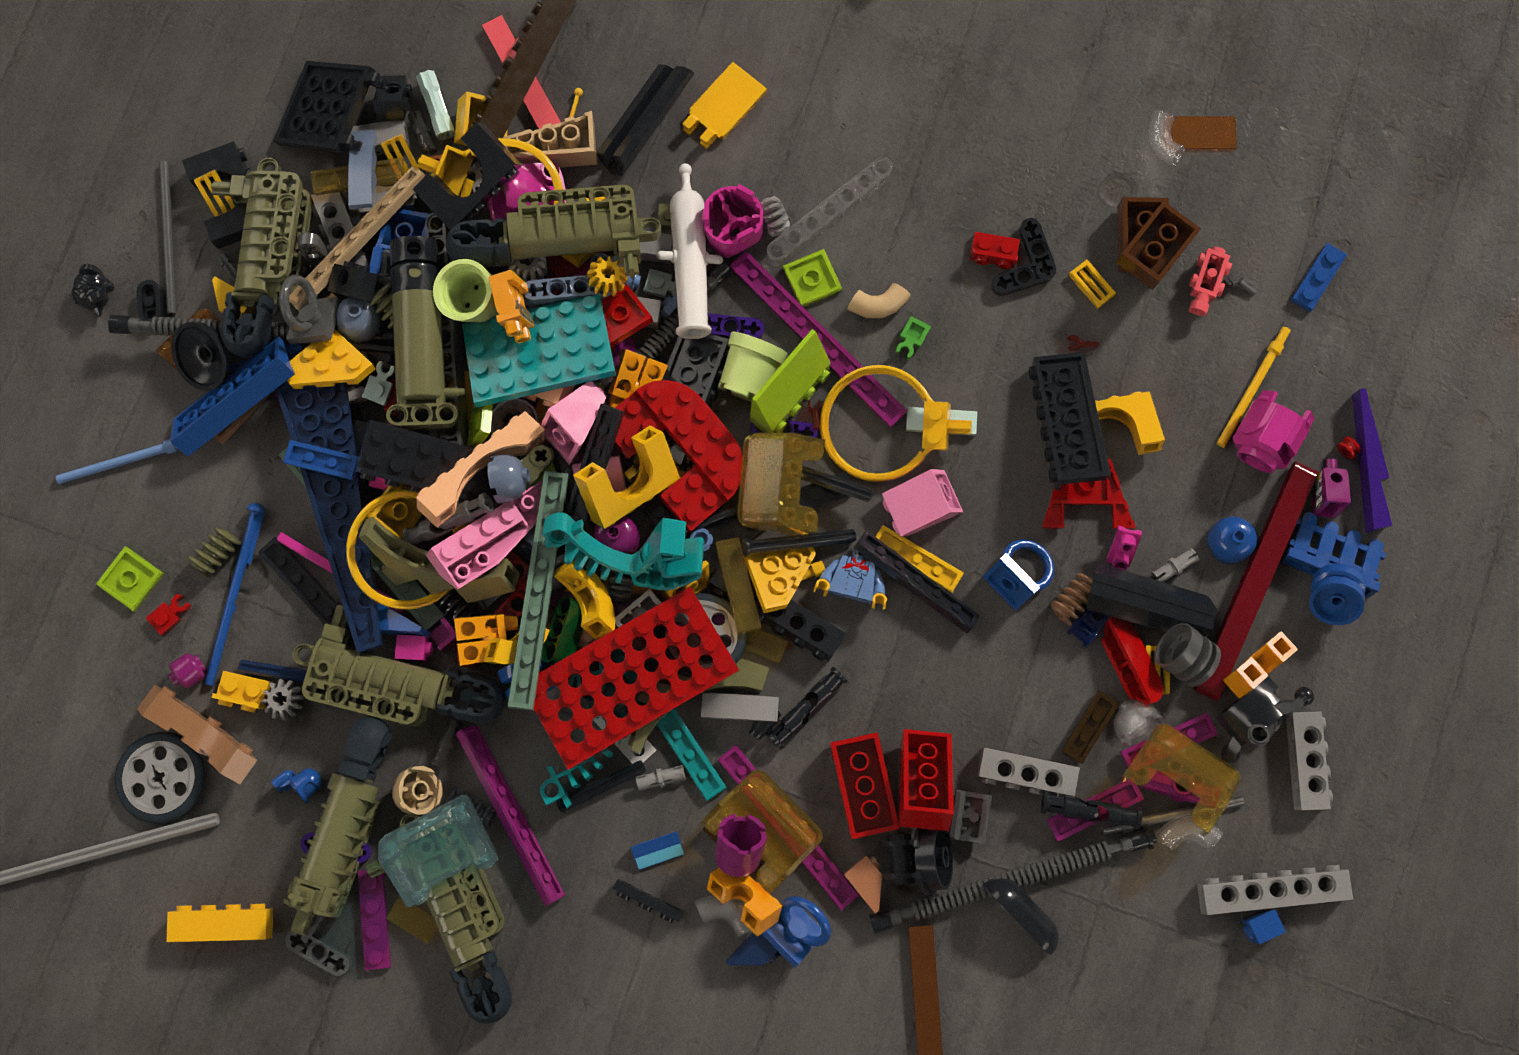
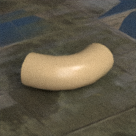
(880, 305)

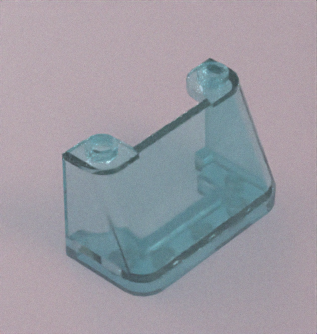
(435, 849)

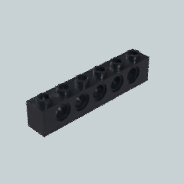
(781, 626)

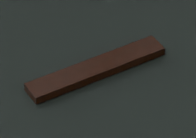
(925, 990)

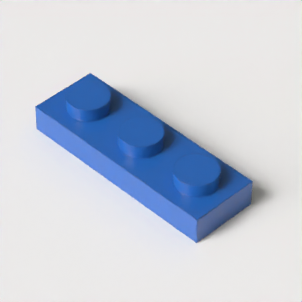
(1318, 277)
(321, 460)

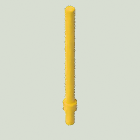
(1274, 349)

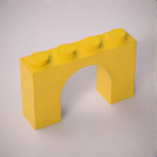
(1138, 415)
(655, 474)

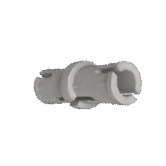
(1175, 566)
(660, 778)

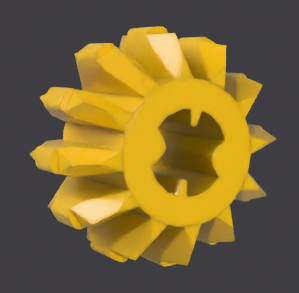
(597, 276)

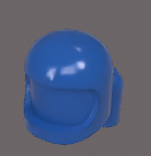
(304, 783)

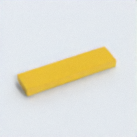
(926, 562)

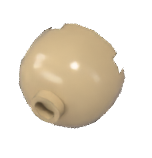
(417, 790)

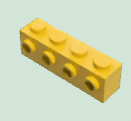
(220, 924)

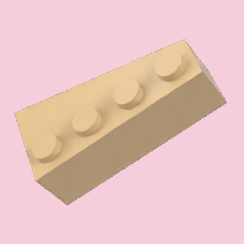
(565, 143)

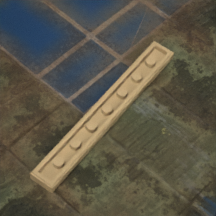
(359, 235)

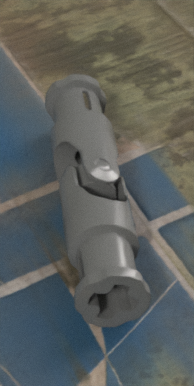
(465, 513)

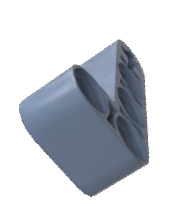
(565, 284)

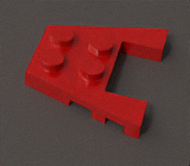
(1089, 493)

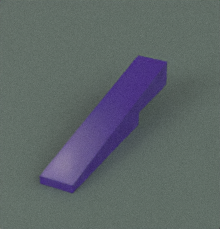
(1371, 465)

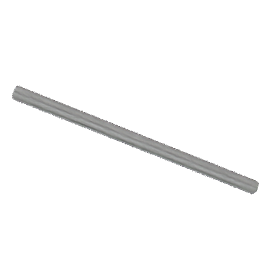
(109, 848)

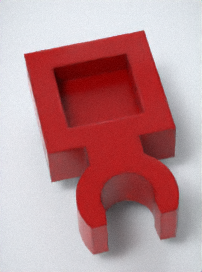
(166, 616)

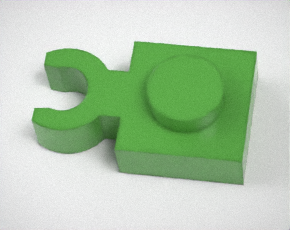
(913, 335)

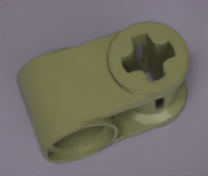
(535, 466)

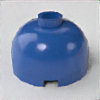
(1232, 540)

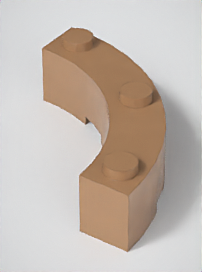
(199, 733)

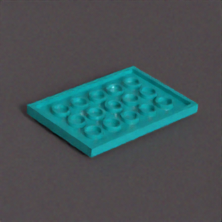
(564, 350)

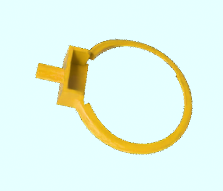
(456, 164)
(935, 423)
(351, 560)

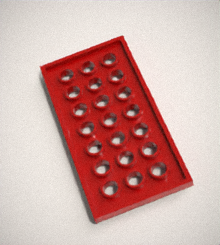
(658, 704)

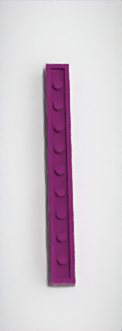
(802, 322)

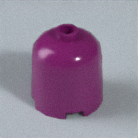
(625, 541)
(739, 845)

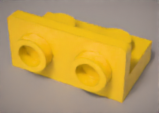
(241, 690)

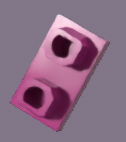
(1123, 547)

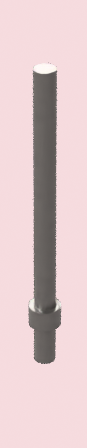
(1165, 816)

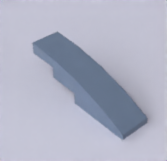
(361, 171)

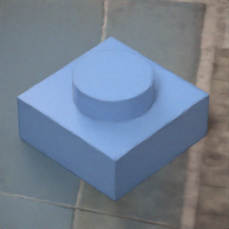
(669, 306)

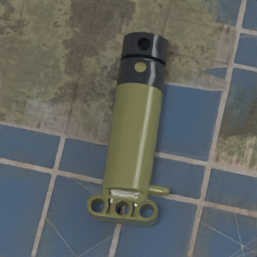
(418, 336)

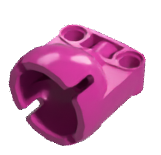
(530, 179)

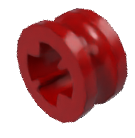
(1349, 448)

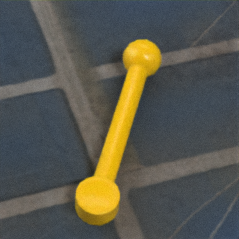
(578, 92)

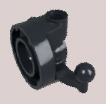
(1258, 713)

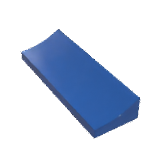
(232, 399)

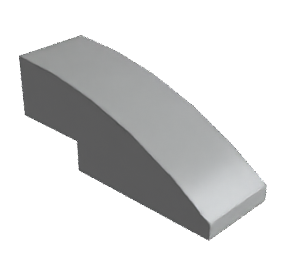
(739, 707)

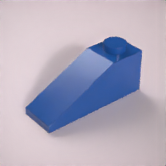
(395, 624)

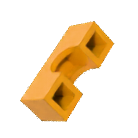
(1260, 664)
(760, 908)

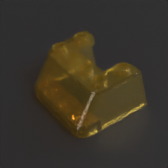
(773, 482)
(1189, 767)
(788, 828)

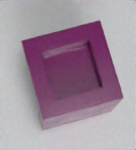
(444, 635)

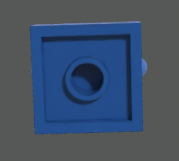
(1012, 581)
(796, 931)

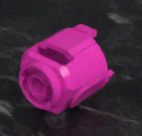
(728, 210)
(1270, 434)

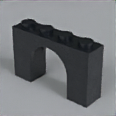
(227, 161)
(498, 168)

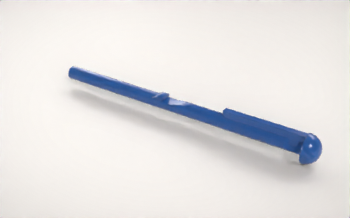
(245, 557)

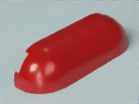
(1131, 662)

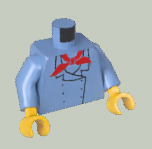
(854, 580)

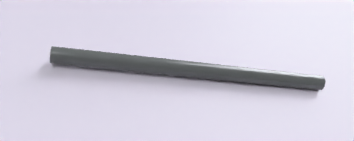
(167, 238)

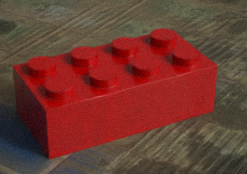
(926, 780)
(864, 785)

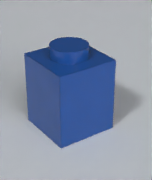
(1262, 926)

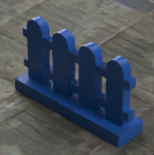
(1309, 559)

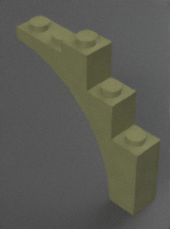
(407, 563)
(749, 677)

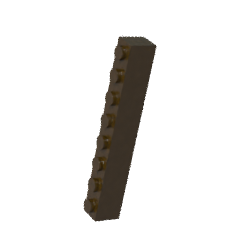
(522, 65)

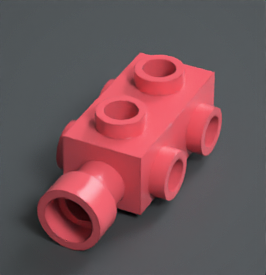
(1209, 278)

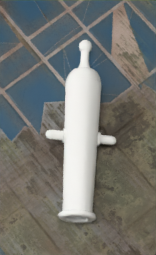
(689, 259)

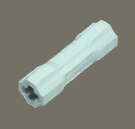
(439, 116)

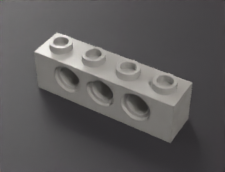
(1301, 773)
(1065, 774)

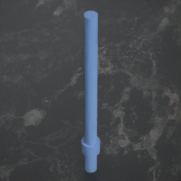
(166, 447)

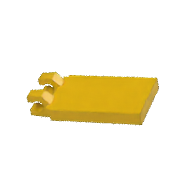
(724, 104)

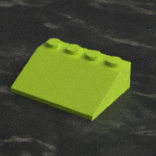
(790, 385)

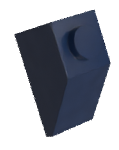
(753, 951)

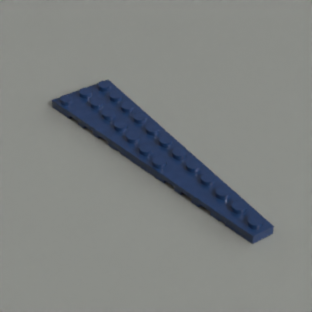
(324, 420)

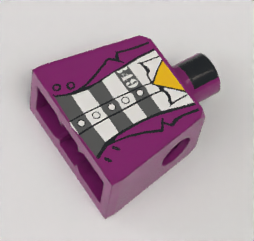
(1330, 490)

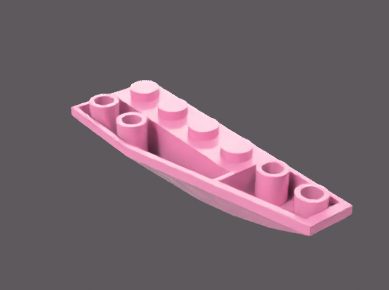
(486, 540)

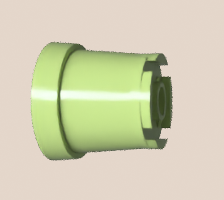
(456, 288)
(749, 365)

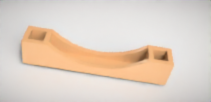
(515, 439)

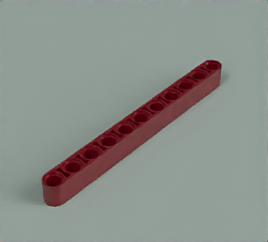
(1259, 574)

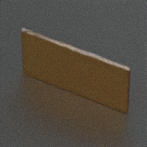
(1205, 132)

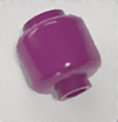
(187, 671)

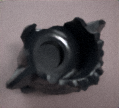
(91, 288)

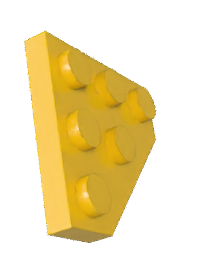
(329, 363)
(778, 575)

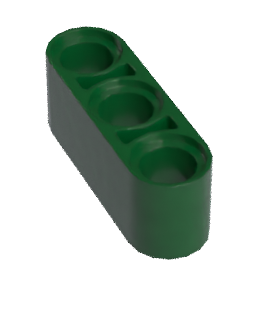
(564, 631)

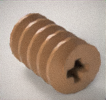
(1072, 598)

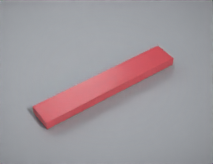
(535, 99)

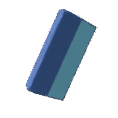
(657, 850)

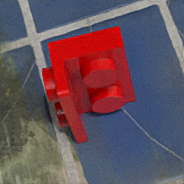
(994, 250)

